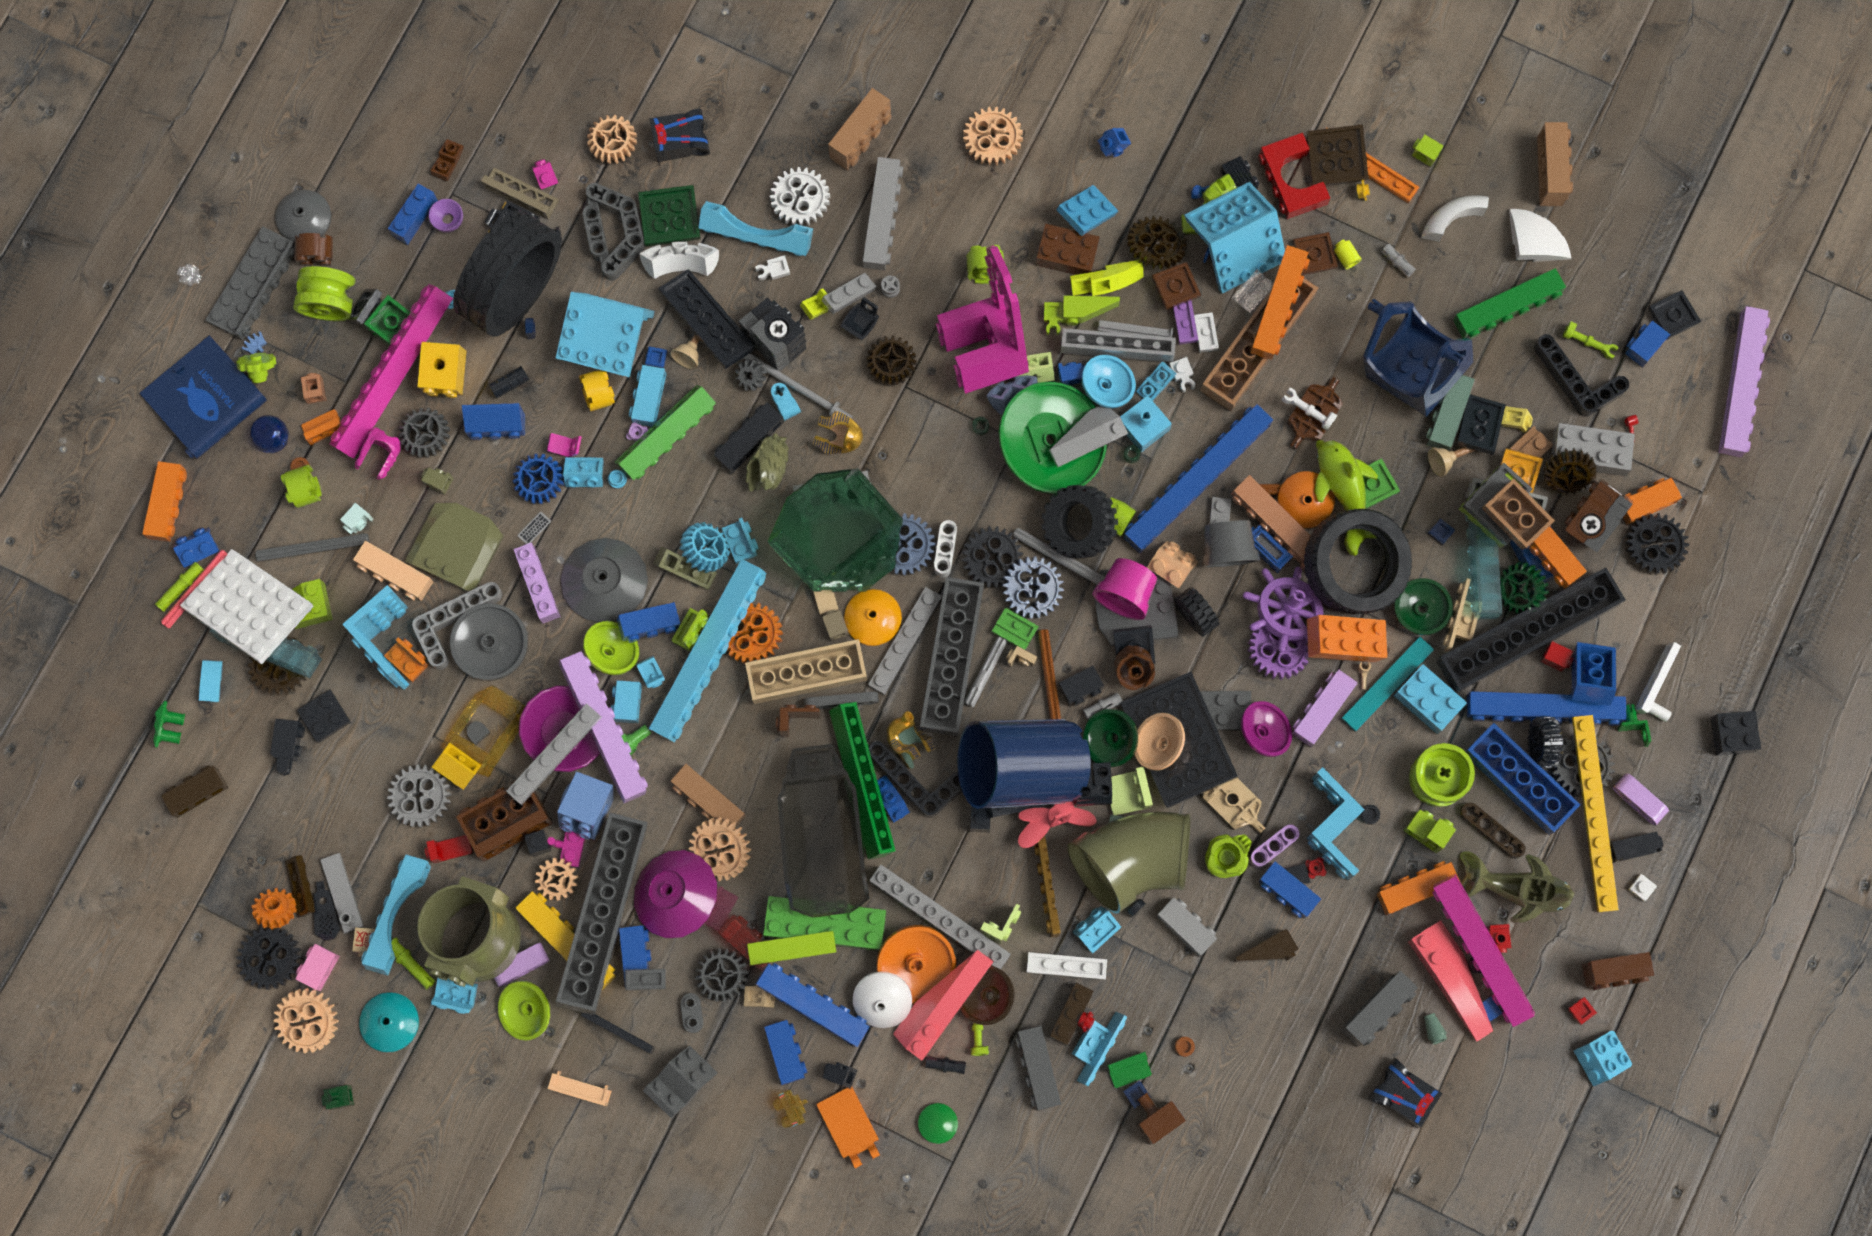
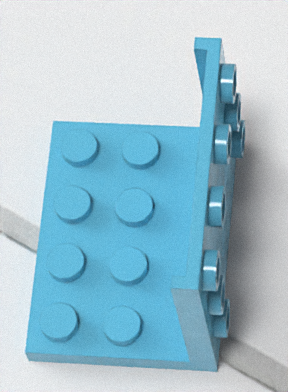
(1240, 235)
(601, 333)
(371, 620)

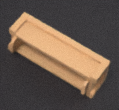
(579, 1089)

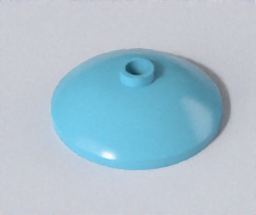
(1114, 375)

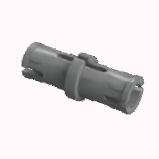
(1398, 260)
(1107, 703)

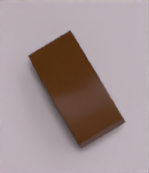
(447, 161)

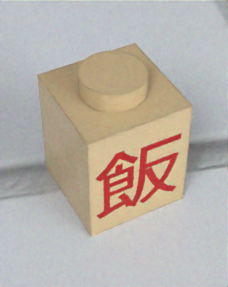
(361, 940)

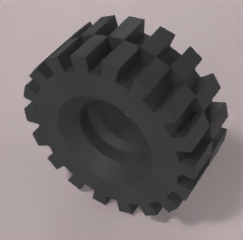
(1197, 611)

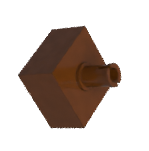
(1159, 1120)

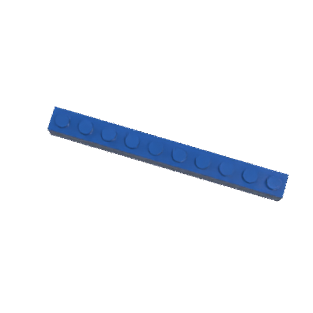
(1198, 478)

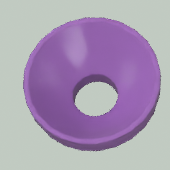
(442, 208)

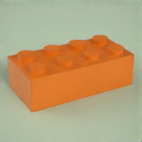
(1346, 638)

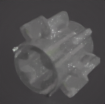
(189, 275)

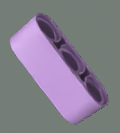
(1640, 799)
(1282, 842)
(523, 963)

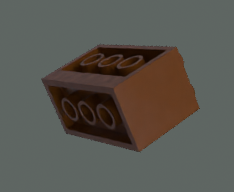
(505, 832)

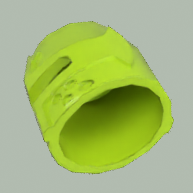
(1218, 188)
(1124, 515)

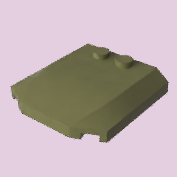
(455, 545)

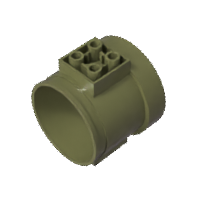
(491, 956)

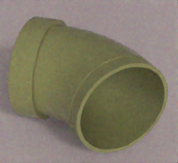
(1133, 857)

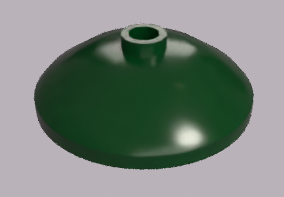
(1432, 598)
(1100, 737)

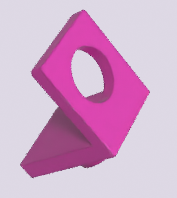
(563, 445)

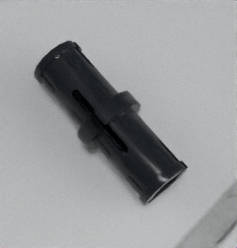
(945, 1064)

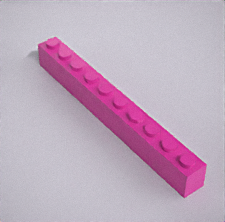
(390, 371)

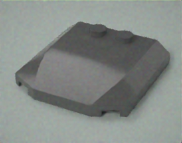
(1159, 615)

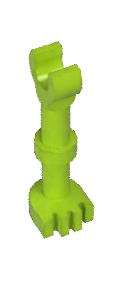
(1588, 340)
(978, 1049)

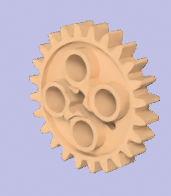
(995, 151)
(714, 832)
(310, 1037)

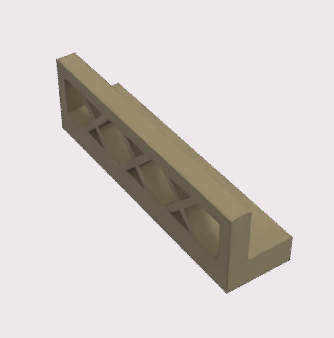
(518, 196)

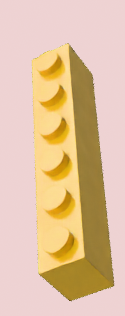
(551, 927)

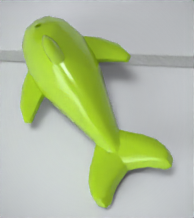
(1344, 477)

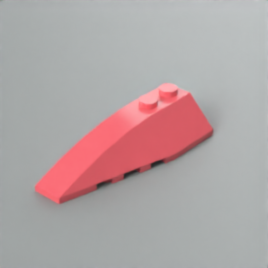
(1452, 975)
(939, 1006)

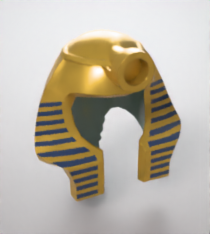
(902, 734)

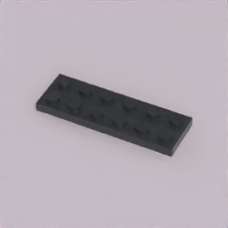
(706, 319)

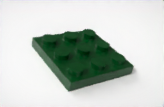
(669, 215)

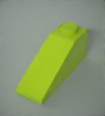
(1083, 308)

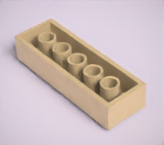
(806, 671)

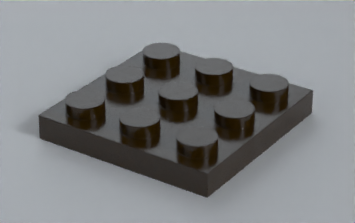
(1338, 155)

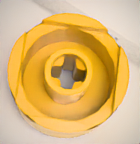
(596, 390)

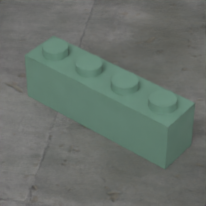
(1449, 415)

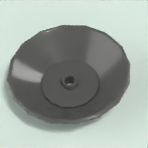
(606, 598)

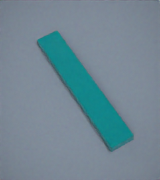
(1387, 684)

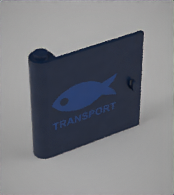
(203, 397)

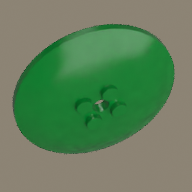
(1023, 429)

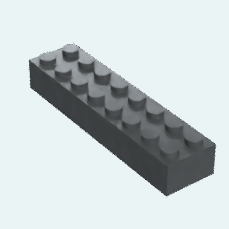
(952, 656)

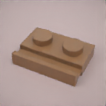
(1532, 443)

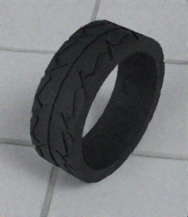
(507, 273)

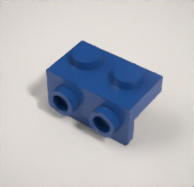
(195, 547)

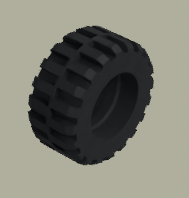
(1102, 521)

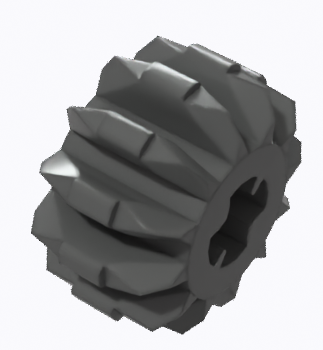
(755, 368)

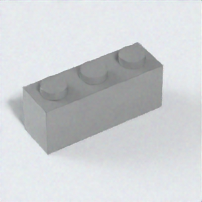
(1187, 926)

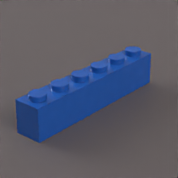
(811, 1005)

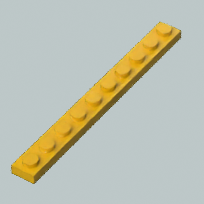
(1595, 813)

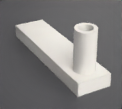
(1646, 701)

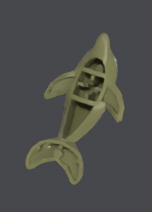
(1532, 890)

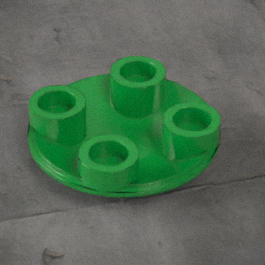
(938, 1123)

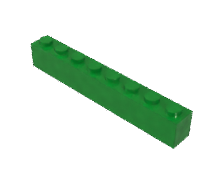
(859, 766)

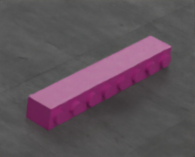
(1484, 950)

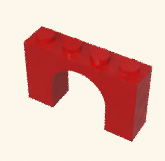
(1292, 200)

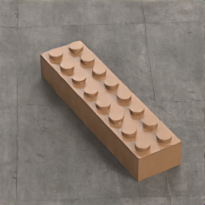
(1238, 366)

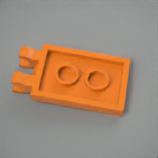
(849, 1125)

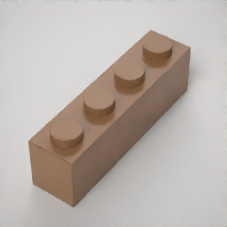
(705, 796)

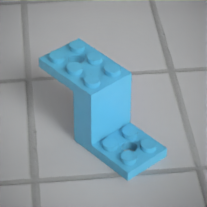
(1323, 835)

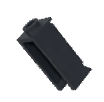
(1636, 847)

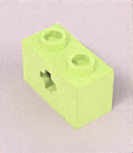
(1041, 367)

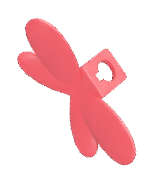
(1044, 818)

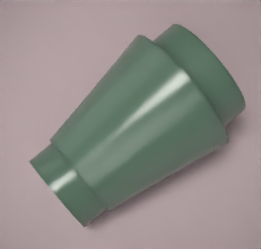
(1435, 1030)

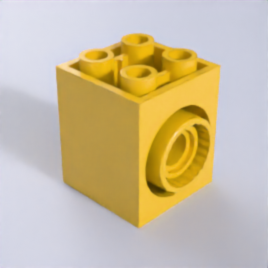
(444, 381)

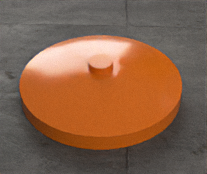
(918, 957)

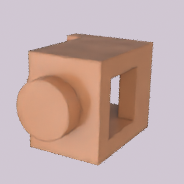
(308, 382)

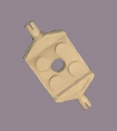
(1239, 814)

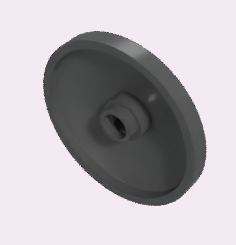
(489, 642)

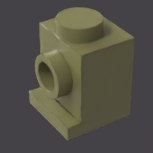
(437, 479)

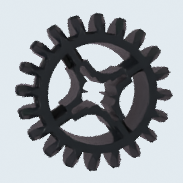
(1545, 741)

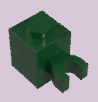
(338, 1097)

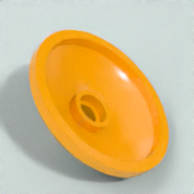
(874, 630)

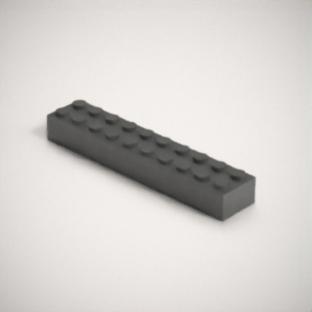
(601, 914)

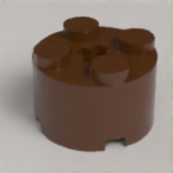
(313, 249)
(1130, 658)

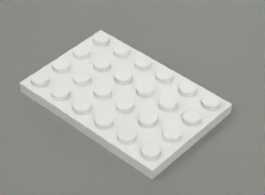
(246, 606)

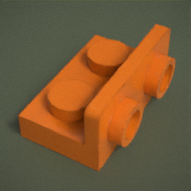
(406, 660)

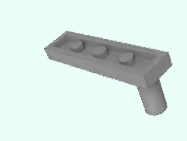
(342, 893)

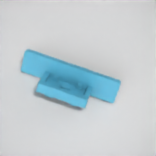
(1095, 1045)

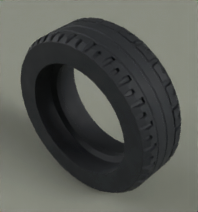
(1396, 553)

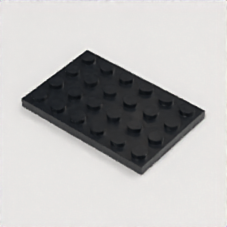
(1204, 758)

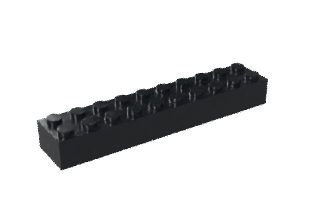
(1530, 630)

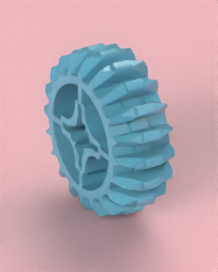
(711, 557)

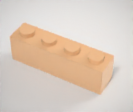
(393, 571)

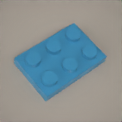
(1087, 210)

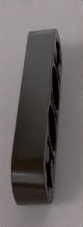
(1494, 828)

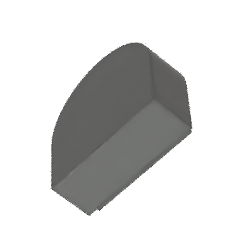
(477, 732)

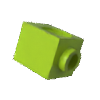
(1427, 150)

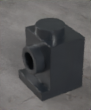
(840, 1074)

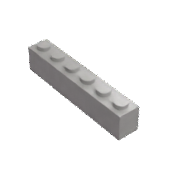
(881, 214)
(1118, 345)

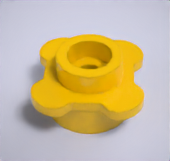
(1363, 190)

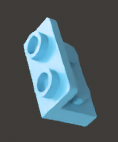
(583, 472)
(739, 540)
(1096, 928)

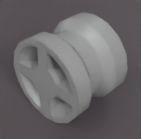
(888, 283)

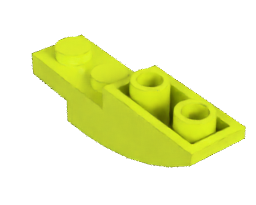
(1109, 280)

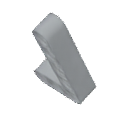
(449, 618)

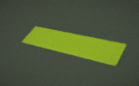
(791, 948)

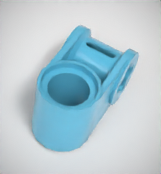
(786, 403)

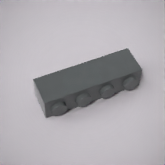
(1039, 1068)

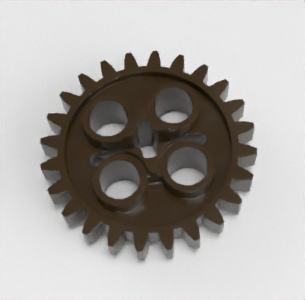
(1165, 251)
(263, 681)

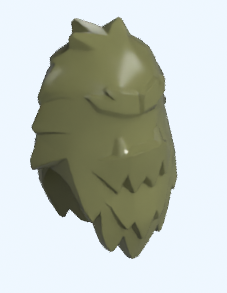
(767, 464)

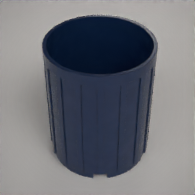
(1022, 762)

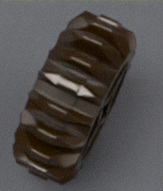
(898, 361)
(1570, 471)

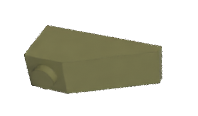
(677, 564)

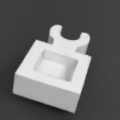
(776, 268)
(1184, 371)

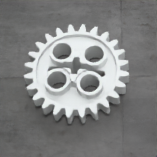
(814, 203)

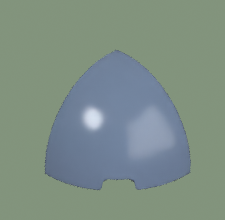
(1003, 393)

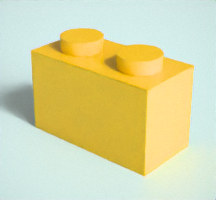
(456, 766)

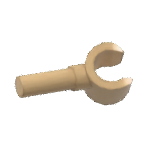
(1364, 672)

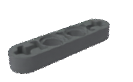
(832, 701)

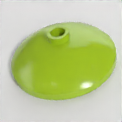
(607, 638)
(516, 1010)

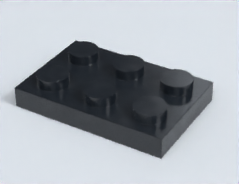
(1481, 424)

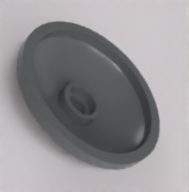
(314, 218)

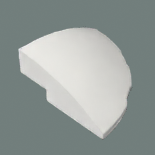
(1536, 237)

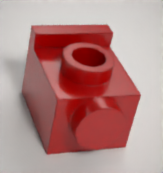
(1503, 930)

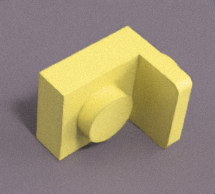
(1517, 418)

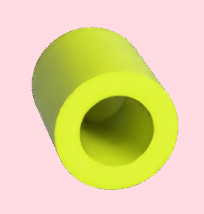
(1347, 254)

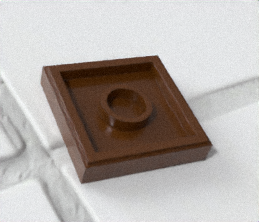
(1320, 252)
(1176, 286)

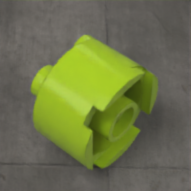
(976, 264)
(301, 486)

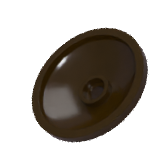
(988, 1011)

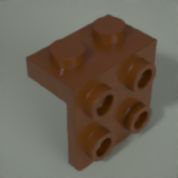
(791, 711)

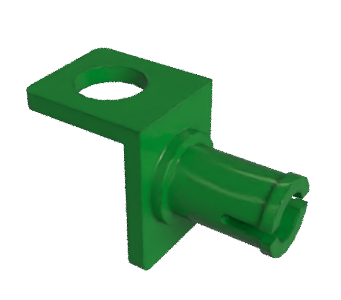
(1633, 723)

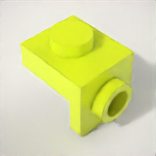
(814, 306)

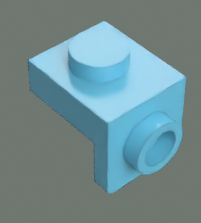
(650, 672)

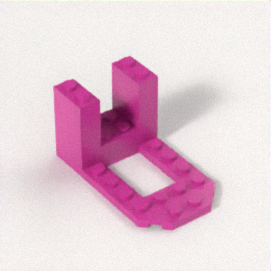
(990, 319)

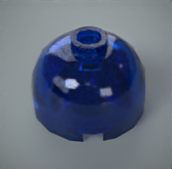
(269, 434)

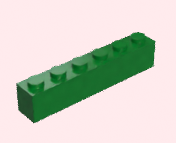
(1509, 303)

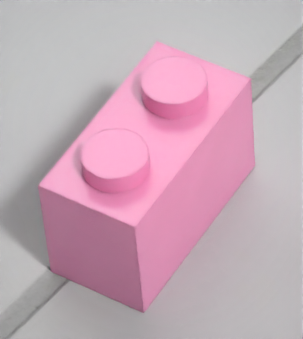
(317, 967)

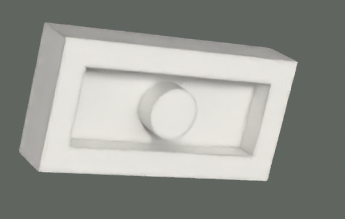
(1206, 332)

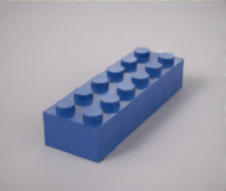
(1522, 779)

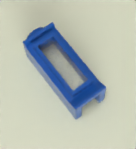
(1270, 549)

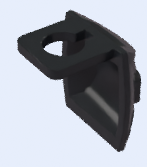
(861, 319)

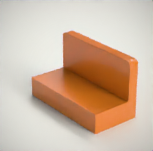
(321, 427)

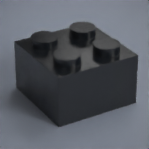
(1735, 733)

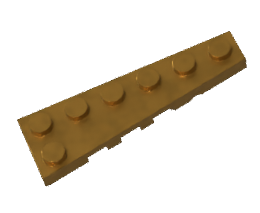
(1049, 908)

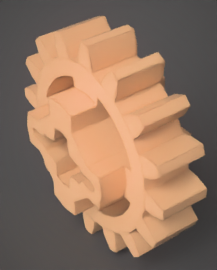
(561, 886)

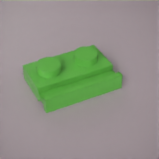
(1015, 629)

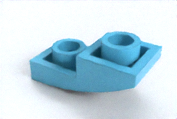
(1156, 381)
(210, 680)

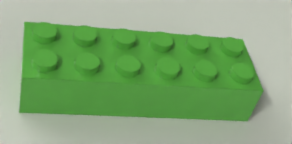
(857, 929)

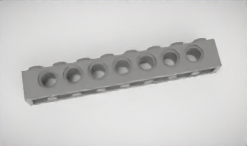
(937, 916)

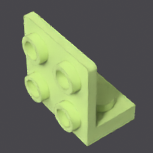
(1130, 792)
(992, 930)

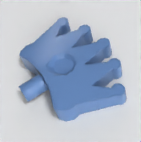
(256, 344)

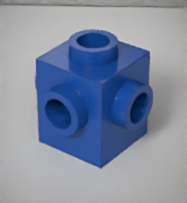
(1114, 142)

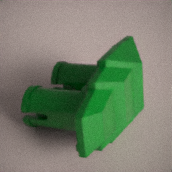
(161, 716)

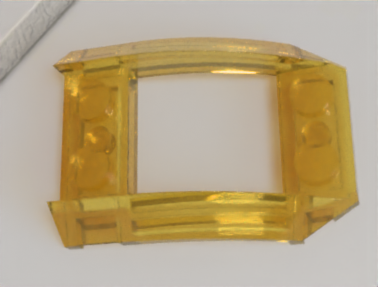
(500, 703)

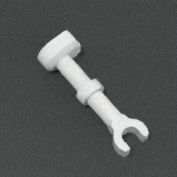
(1309, 409)

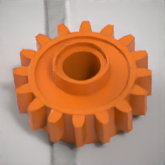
(274, 909)

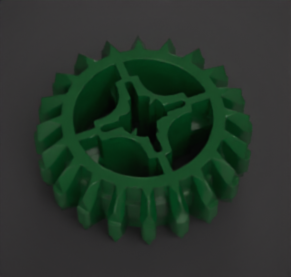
(1533, 596)

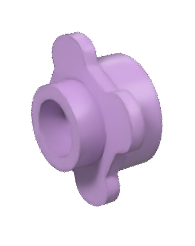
(636, 428)

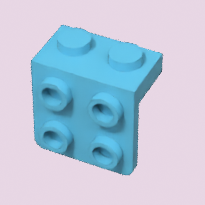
(1603, 1058)

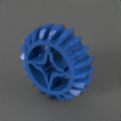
(532, 493)

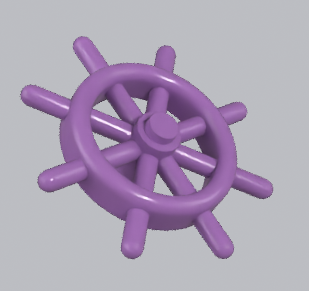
(1289, 608)

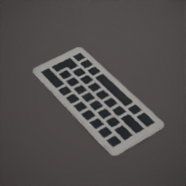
(534, 528)

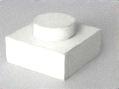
(1642, 887)

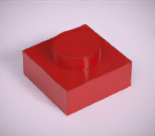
(1582, 1011)

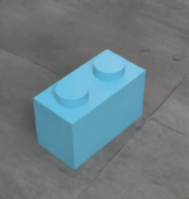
(627, 701)

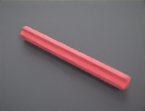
(176, 611)

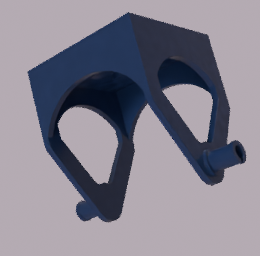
(1418, 360)

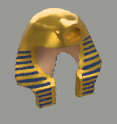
(847, 430)

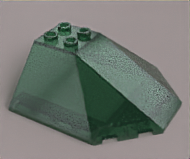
(838, 532)

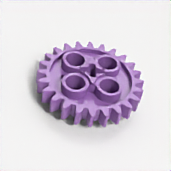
(1295, 657)

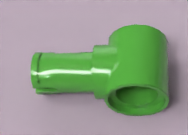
(636, 737)

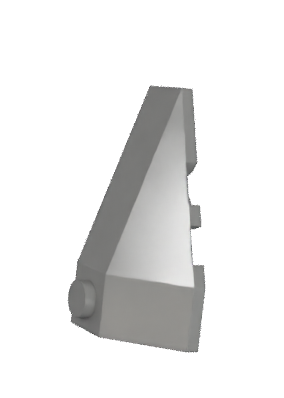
(1093, 431)

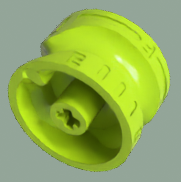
(323, 293)
(1455, 779)

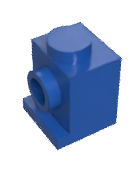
(1070, 373)

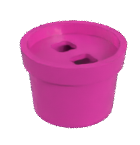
(1126, 589)

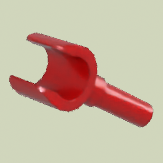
(1630, 422)

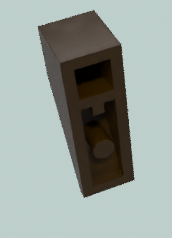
(1272, 949)

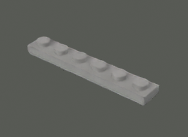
(905, 641)
(554, 754)

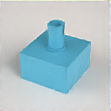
(1145, 423)

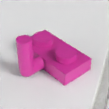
(571, 848)

